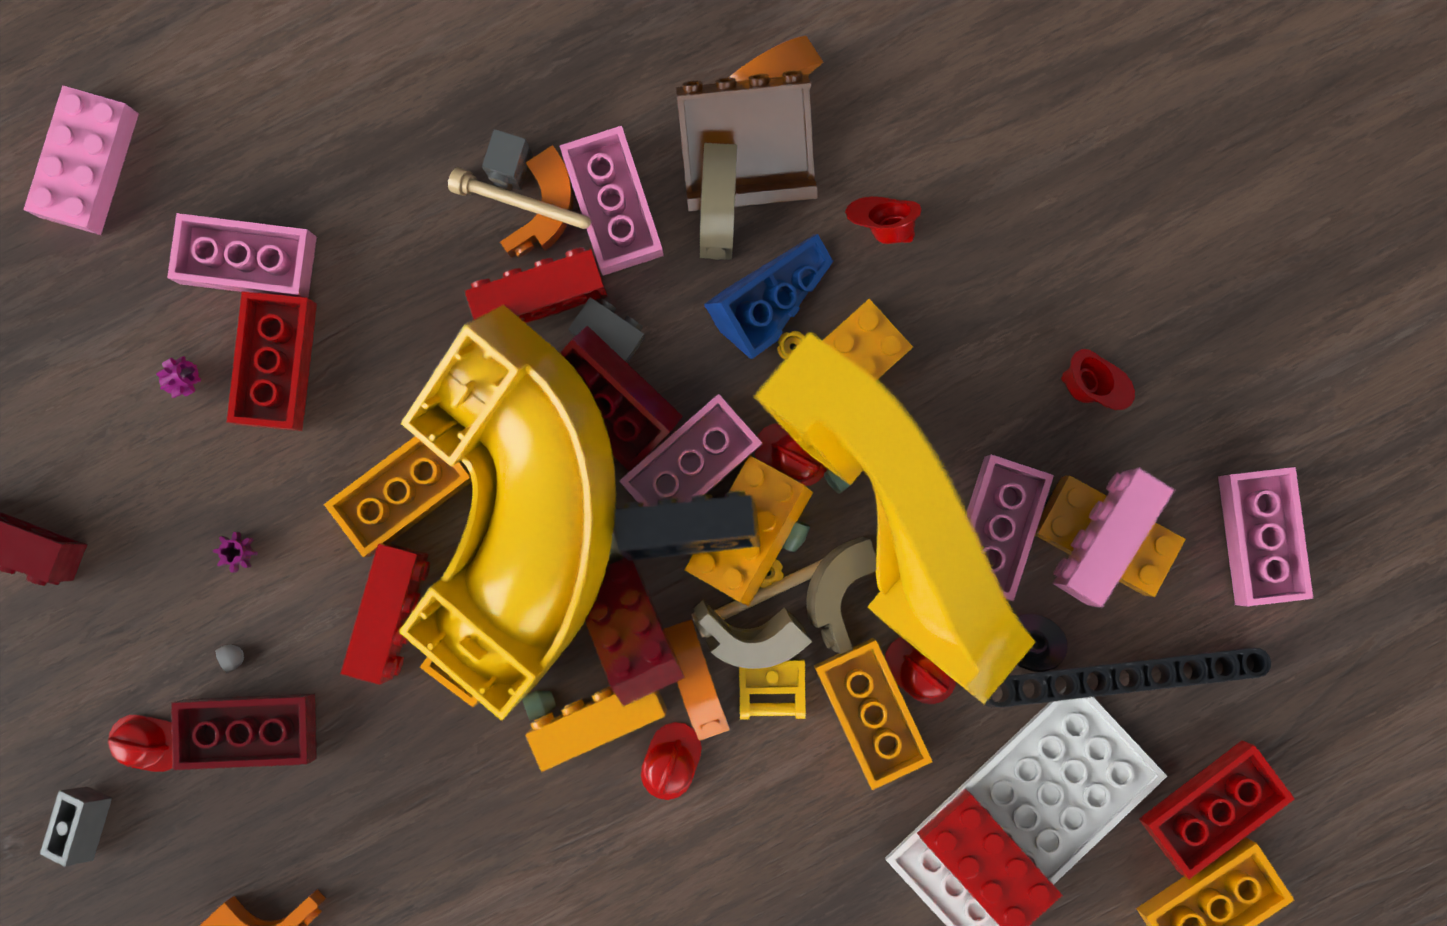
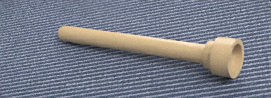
(463, 183)
(765, 593)

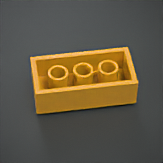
(869, 340)
(395, 495)
(778, 506)
(1069, 513)
(873, 713)
(589, 725)
(1230, 891)

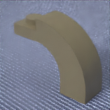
(718, 201)
(829, 584)
(754, 647)

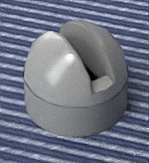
(229, 657)

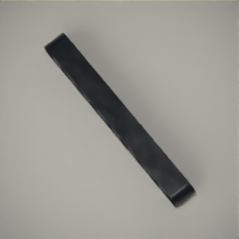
(1139, 677)

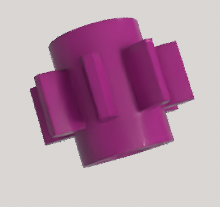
(178, 377)
(234, 561)

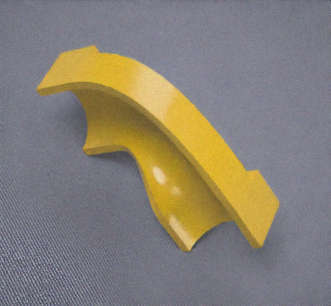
(536, 511)
(928, 558)

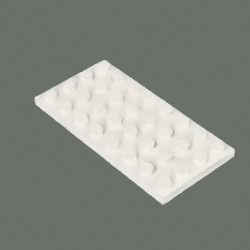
(1050, 790)

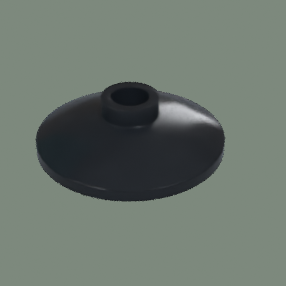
(1049, 643)

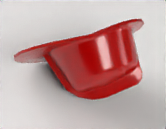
(887, 218)
(1099, 381)
(786, 456)
(917, 673)
(142, 743)
(671, 761)

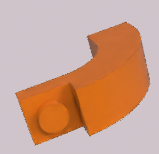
(790, 55)
(556, 190)
(697, 686)
(234, 914)

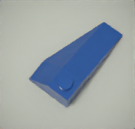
(763, 302)

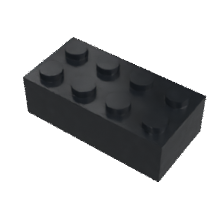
(687, 526)

